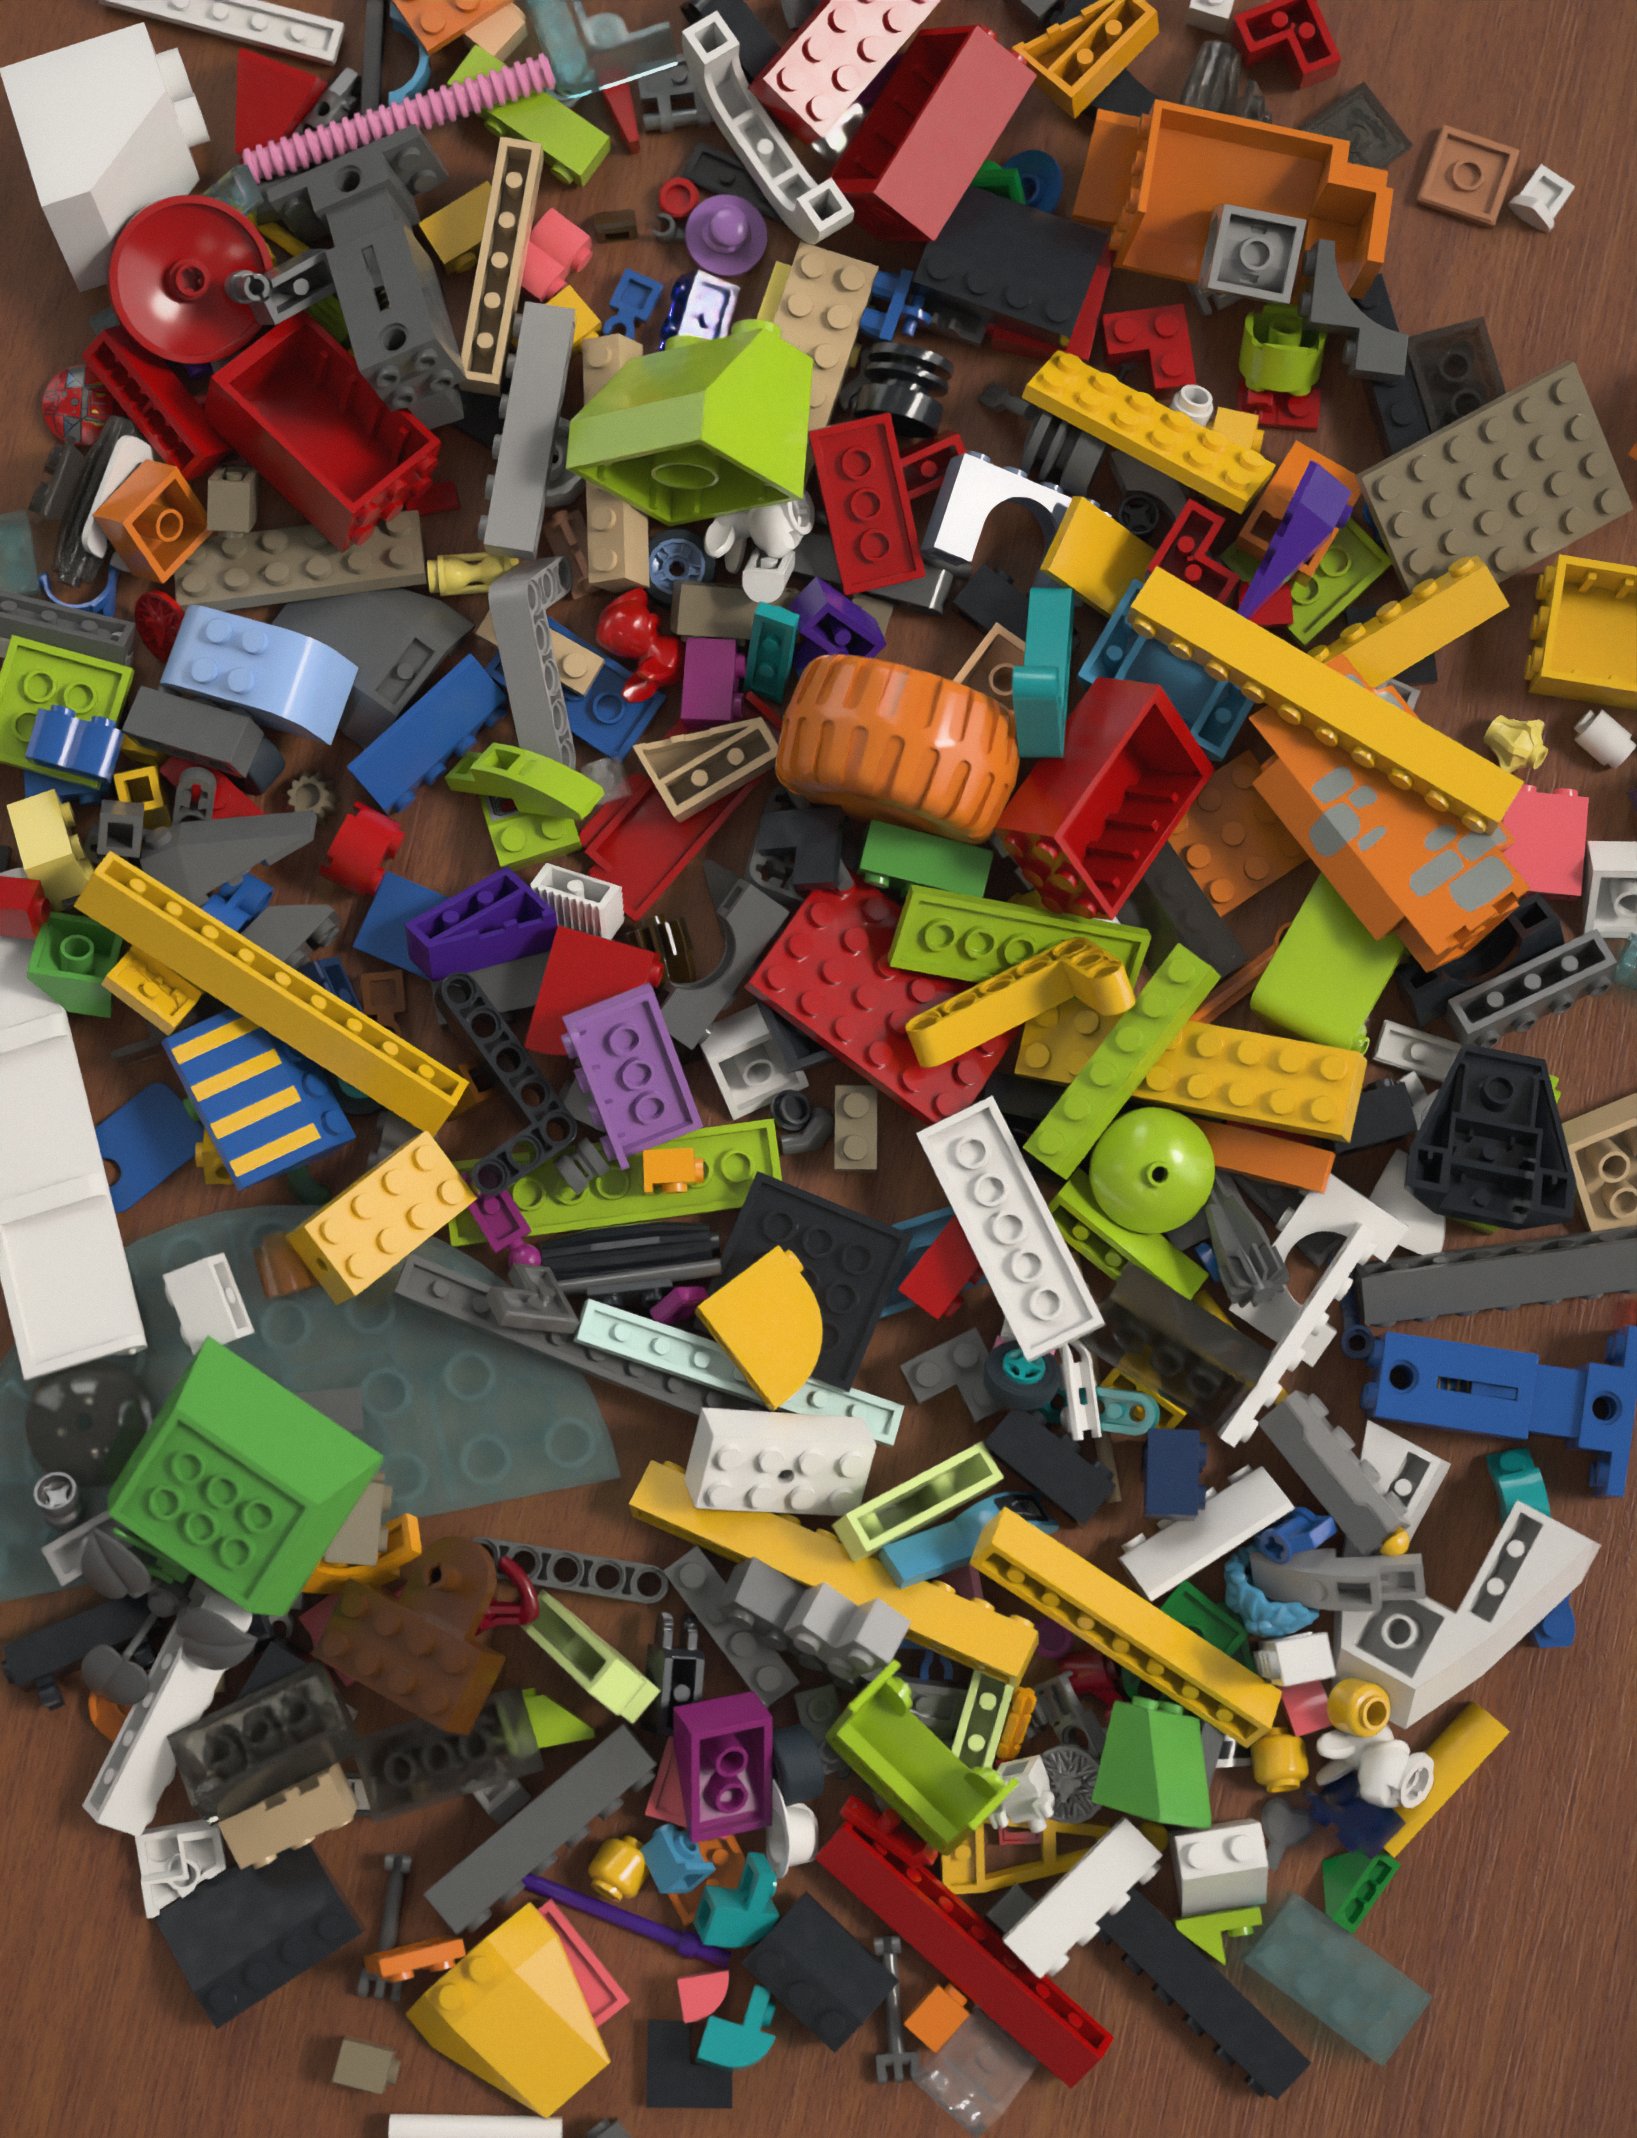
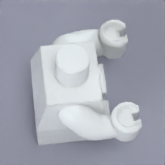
(1030, 1798)

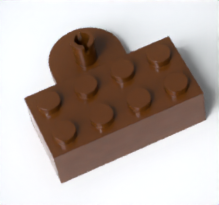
(423, 1643)

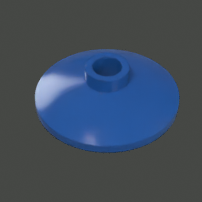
(1038, 174)

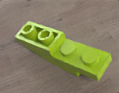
(528, 778)

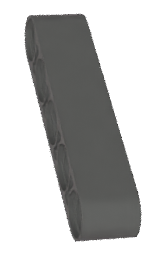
(924, 595)
(587, 1569)

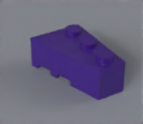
(481, 927)

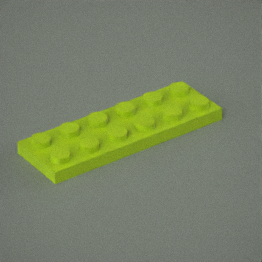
(984, 937)

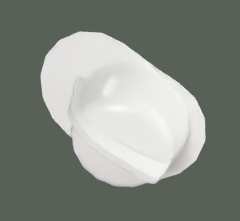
(792, 1834)

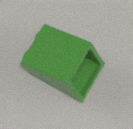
(1154, 1764)

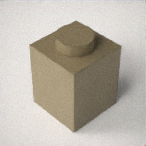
(366, 2065)

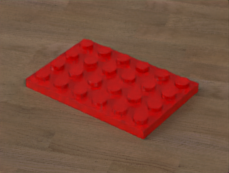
(838, 988)

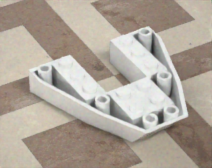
(1424, 1648)

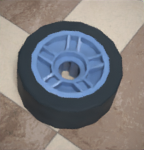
(680, 547)

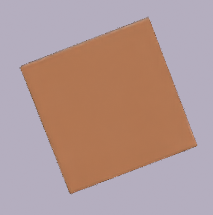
(1467, 176)

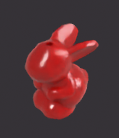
(634, 633)

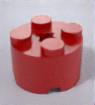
(361, 850)

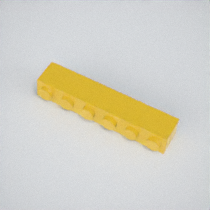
(1419, 623)

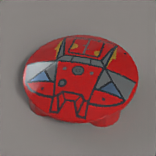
(78, 405)

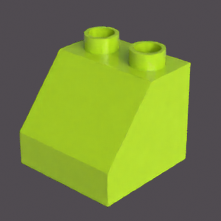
(700, 426)

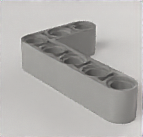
(528, 657)

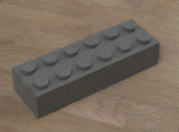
(541, 1828)

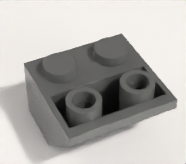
(294, 931)

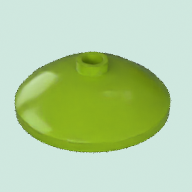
(1124, 1166)

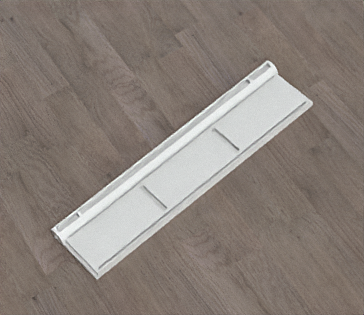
(57, 1218)

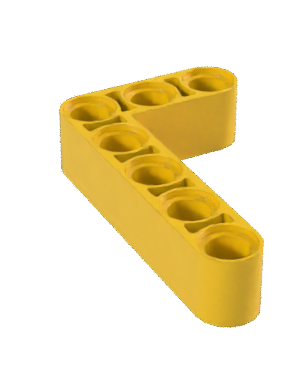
(1018, 994)

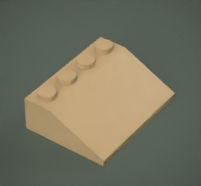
(1605, 1164)

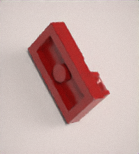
(1281, 409)

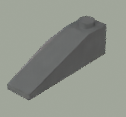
(208, 853)

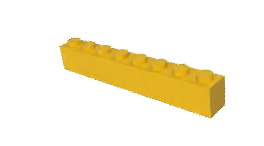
(1126, 1627)

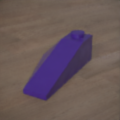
(1304, 529)

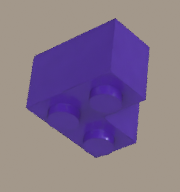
(832, 626)

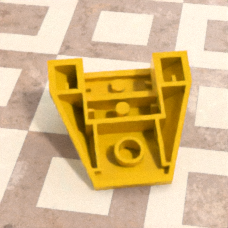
(516, 2015)

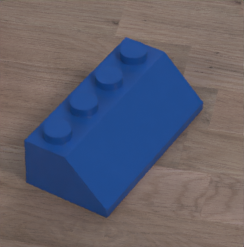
(429, 736)

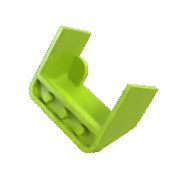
(913, 1766)

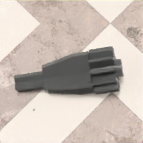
(1245, 1259)

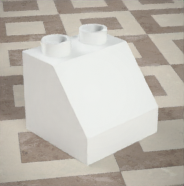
(104, 138)

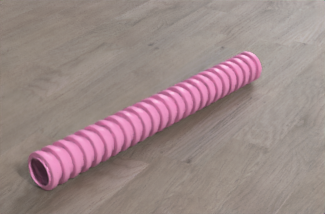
(422, 110)

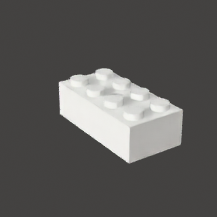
(779, 1462)

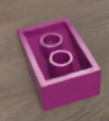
(724, 1765)

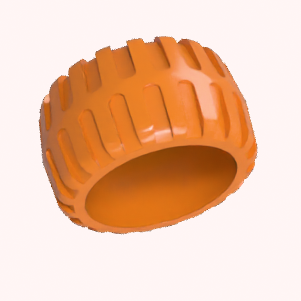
(898, 747)

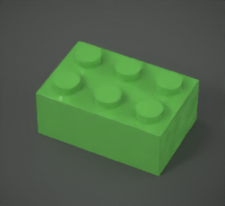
(901, 856)

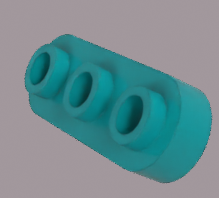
(1118, 1411)

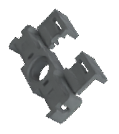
(1062, 1705)

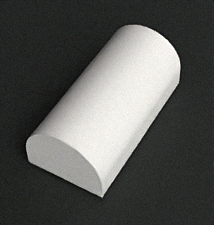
(766, 576)

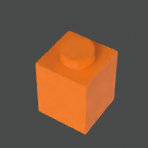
(937, 2015)

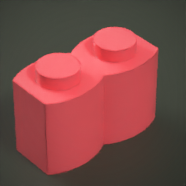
(552, 255)

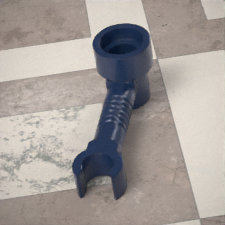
(1352, 1326)

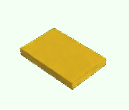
(1096, 556)

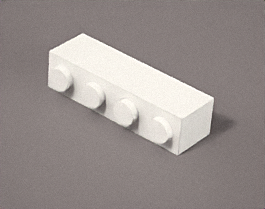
(1082, 1897)

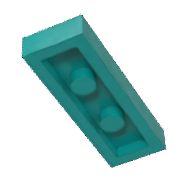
(771, 651)

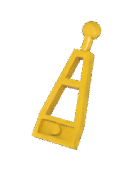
(965, 1867)

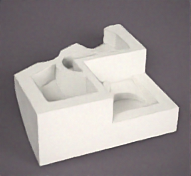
(176, 1860)

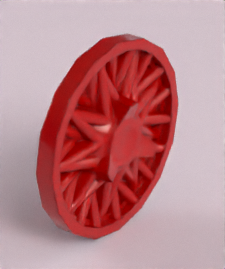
(158, 622)

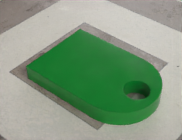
(1200, 1616)

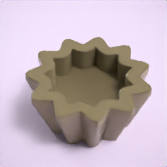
(311, 794)

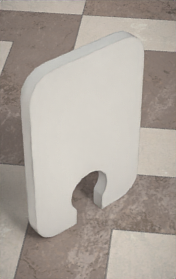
(125, 459)

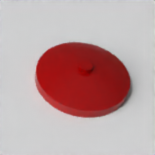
(172, 274)

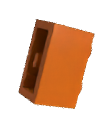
(1271, 507)

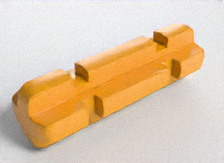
(1016, 1722)

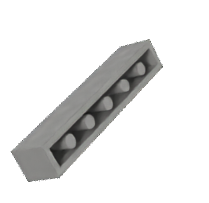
(529, 430)

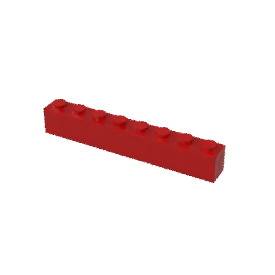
(968, 1953)

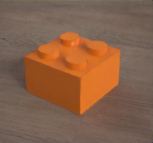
(154, 521)

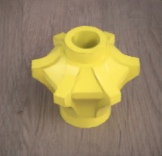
(1516, 743)

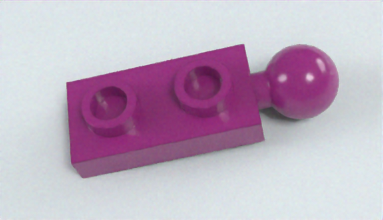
(503, 1224)

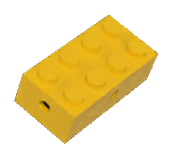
(381, 1217)

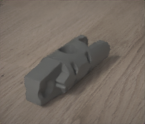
(334, 103)

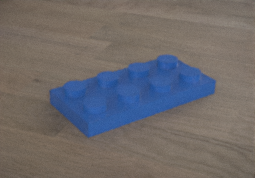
(602, 716)

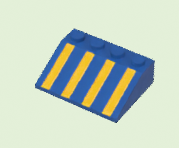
(257, 1098)

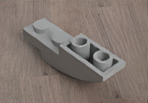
(1340, 1584)

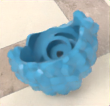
(1261, 1614)

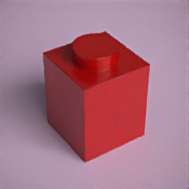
(22, 907)

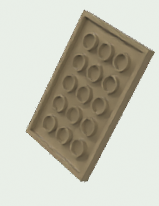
(1498, 483)

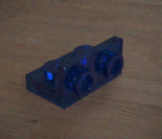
(699, 307)
(1359, 1822)

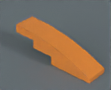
(1267, 1157)

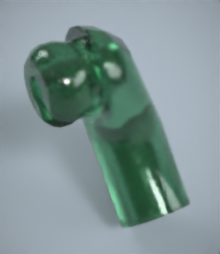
(307, 1189)

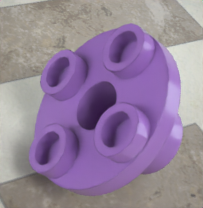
(726, 236)

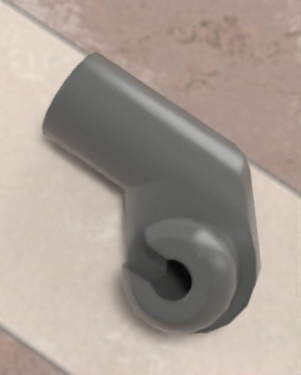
(814, 1135)

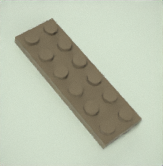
(299, 566)

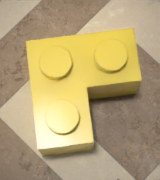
(49, 847)

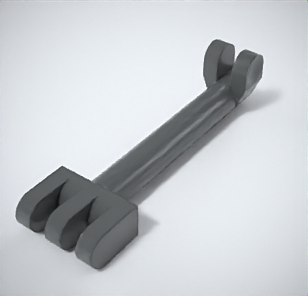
(398, 1865)
(887, 1947)

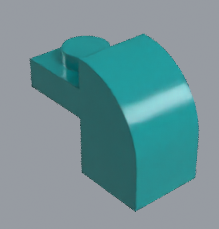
(1515, 1480)
(742, 1914)
(737, 2046)

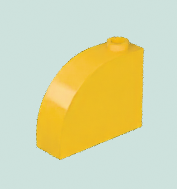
(768, 1326)

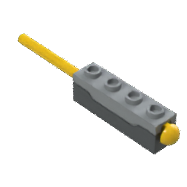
(1330, 1467)

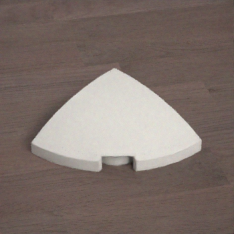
(1425, 1229)

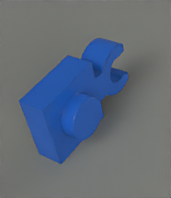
(634, 301)

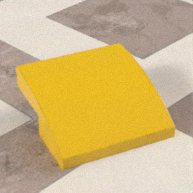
(152, 989)

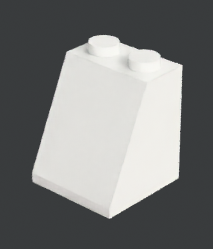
(1219, 1866)

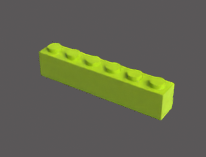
(1122, 1061)

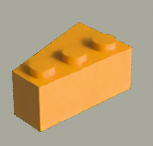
(1089, 51)

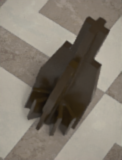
(673, 943)

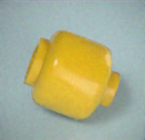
(1358, 1707)
(1279, 1760)
(618, 1868)

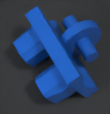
(895, 290)

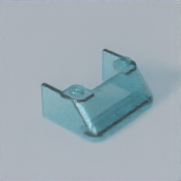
(596, 49)

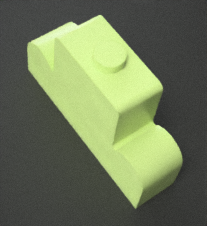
(917, 1502)
(591, 1659)

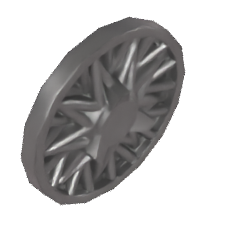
(1072, 1781)

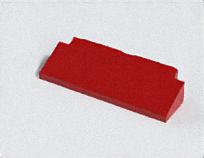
(641, 842)

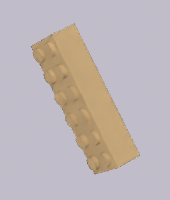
(822, 319)

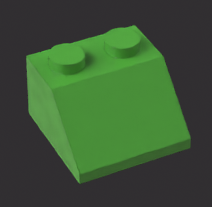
(73, 960)

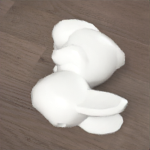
(773, 529)
(1385, 1768)

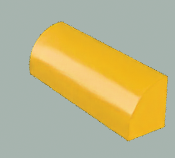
(1455, 1758)

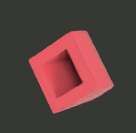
(1305, 1707)
(702, 1993)

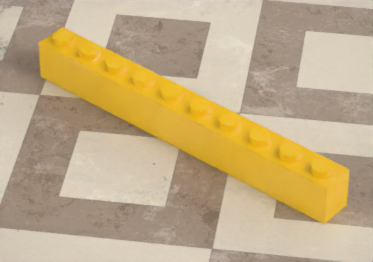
(1323, 702)
(271, 993)
(938, 1617)

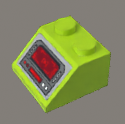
(524, 837)

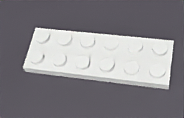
(1010, 1229)

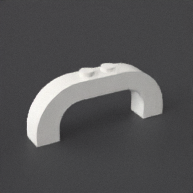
(715, 67)

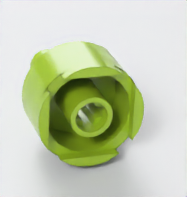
(1280, 353)

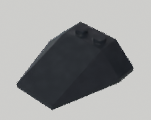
(1494, 1145)

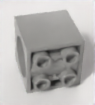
(1251, 254)

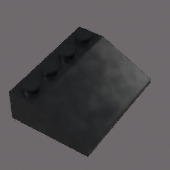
(1011, 266)
(257, 1929)

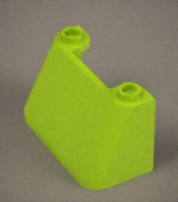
(1325, 974)

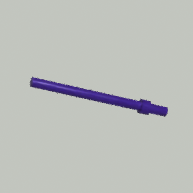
(687, 1943)

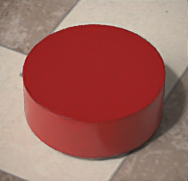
(678, 198)

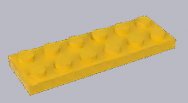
(1149, 431)

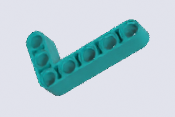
(1043, 681)

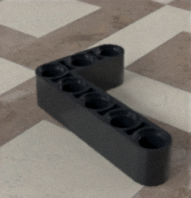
(507, 1085)

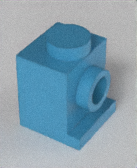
(675, 1860)

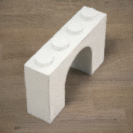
(1333, 1211)

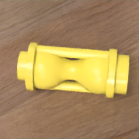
(452, 574)

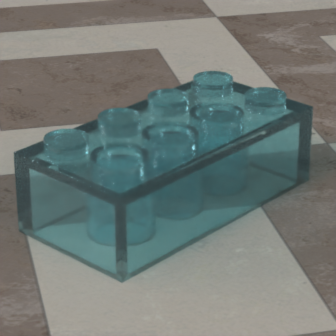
(1336, 1977)

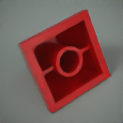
(270, 100)

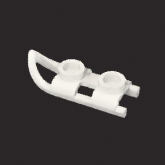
(1072, 1377)

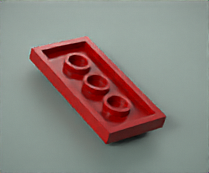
(866, 503)

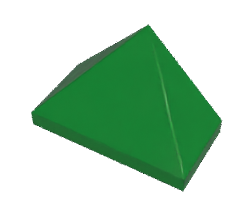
(1354, 1885)

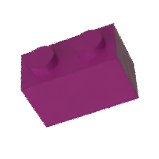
(712, 683)

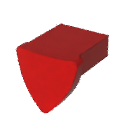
(1274, 613)

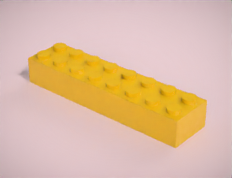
(1211, 1071)

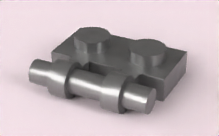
(670, 85)

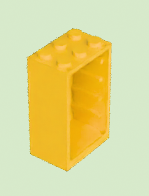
(1585, 633)

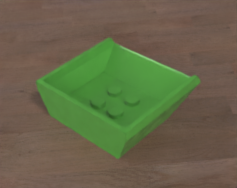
(242, 1482)

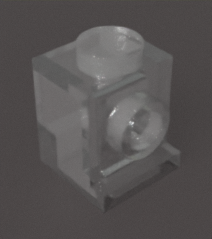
(834, 142)
(611, 776)

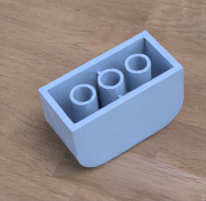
(263, 669)

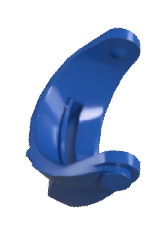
(104, 604)

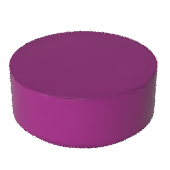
(1053, 1638)

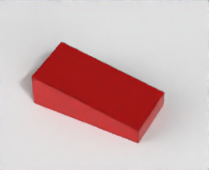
(436, 500)

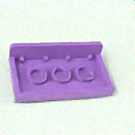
(630, 1073)

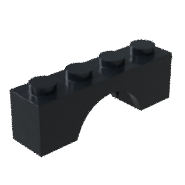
(1516, 940)

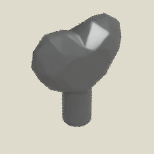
(1284, 1828)

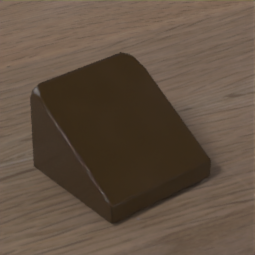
(616, 226)

